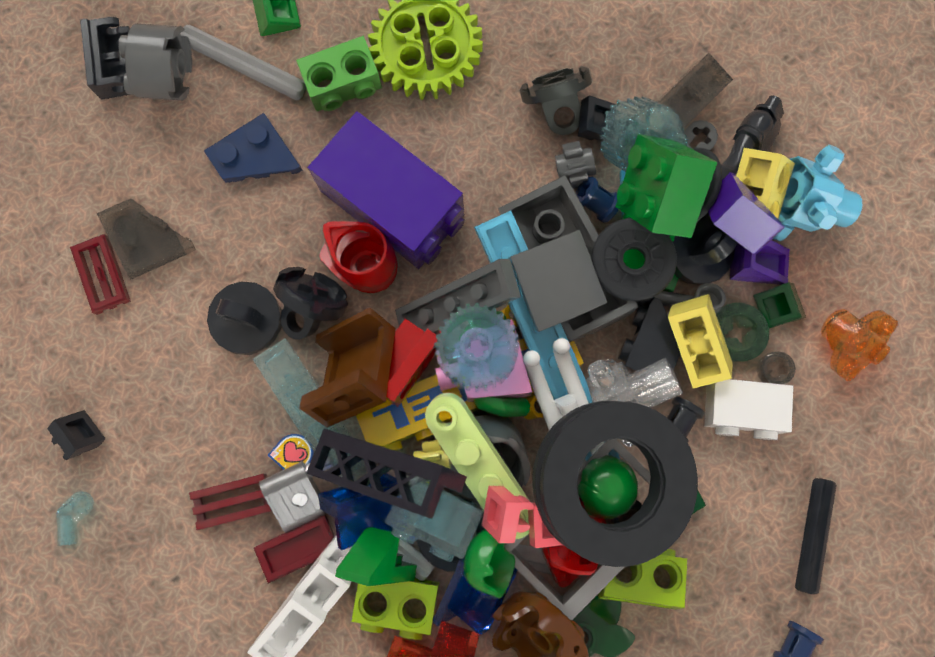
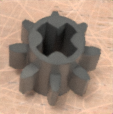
(575, 163)

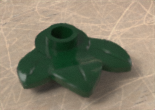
(600, 623)

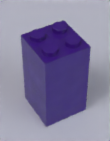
(389, 189)

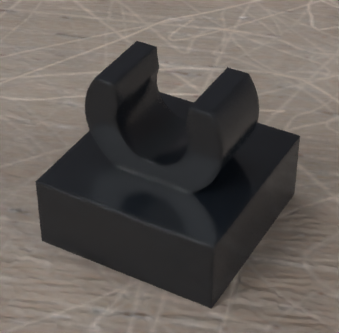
(593, 117)
(75, 434)

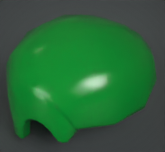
(608, 487)
(488, 565)

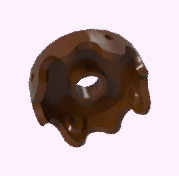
(537, 628)

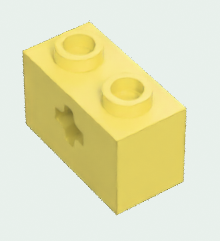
(700, 341)

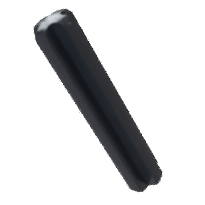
(815, 536)

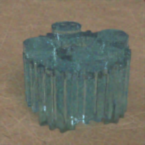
(634, 118)
(491, 331)

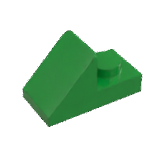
(375, 560)

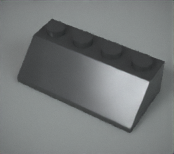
(555, 213)

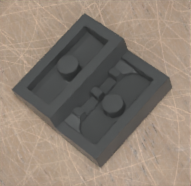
(557, 280)

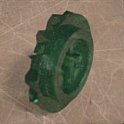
(744, 316)

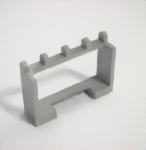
(587, 586)

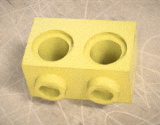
(766, 176)

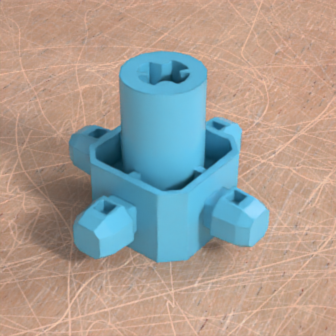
(817, 196)

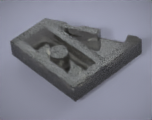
(142, 239)

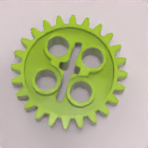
(392, 48)

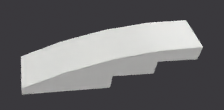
(304, 607)

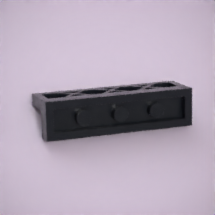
(387, 459)

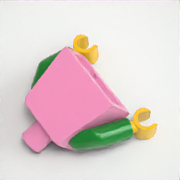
(507, 397)

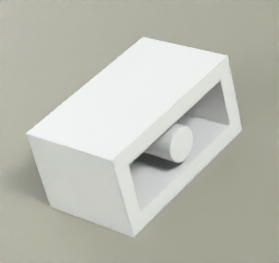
(749, 407)

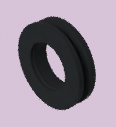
(670, 493)

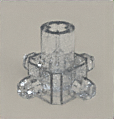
(646, 386)

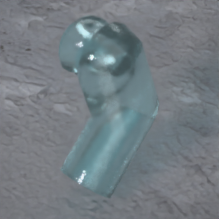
(70, 514)

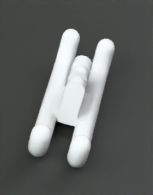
(556, 409)

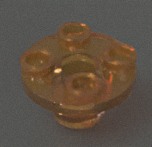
(857, 340)

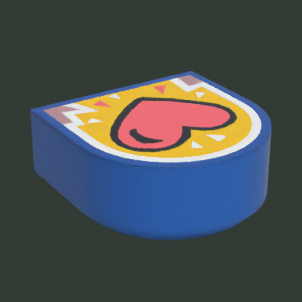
(291, 451)

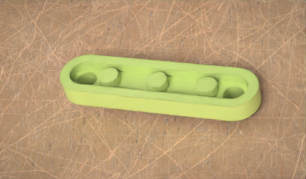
(471, 450)

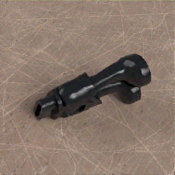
(755, 132)

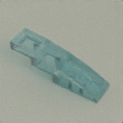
(289, 382)

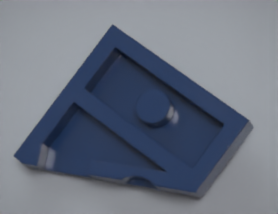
(252, 152)

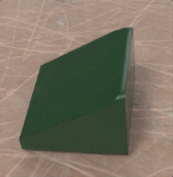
(780, 305)

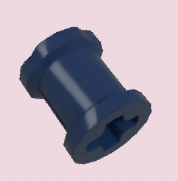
(597, 199)
(799, 642)

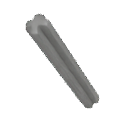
(245, 63)

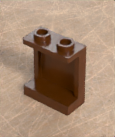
(355, 368)

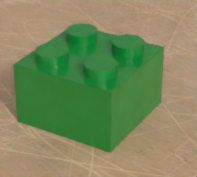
(665, 185)

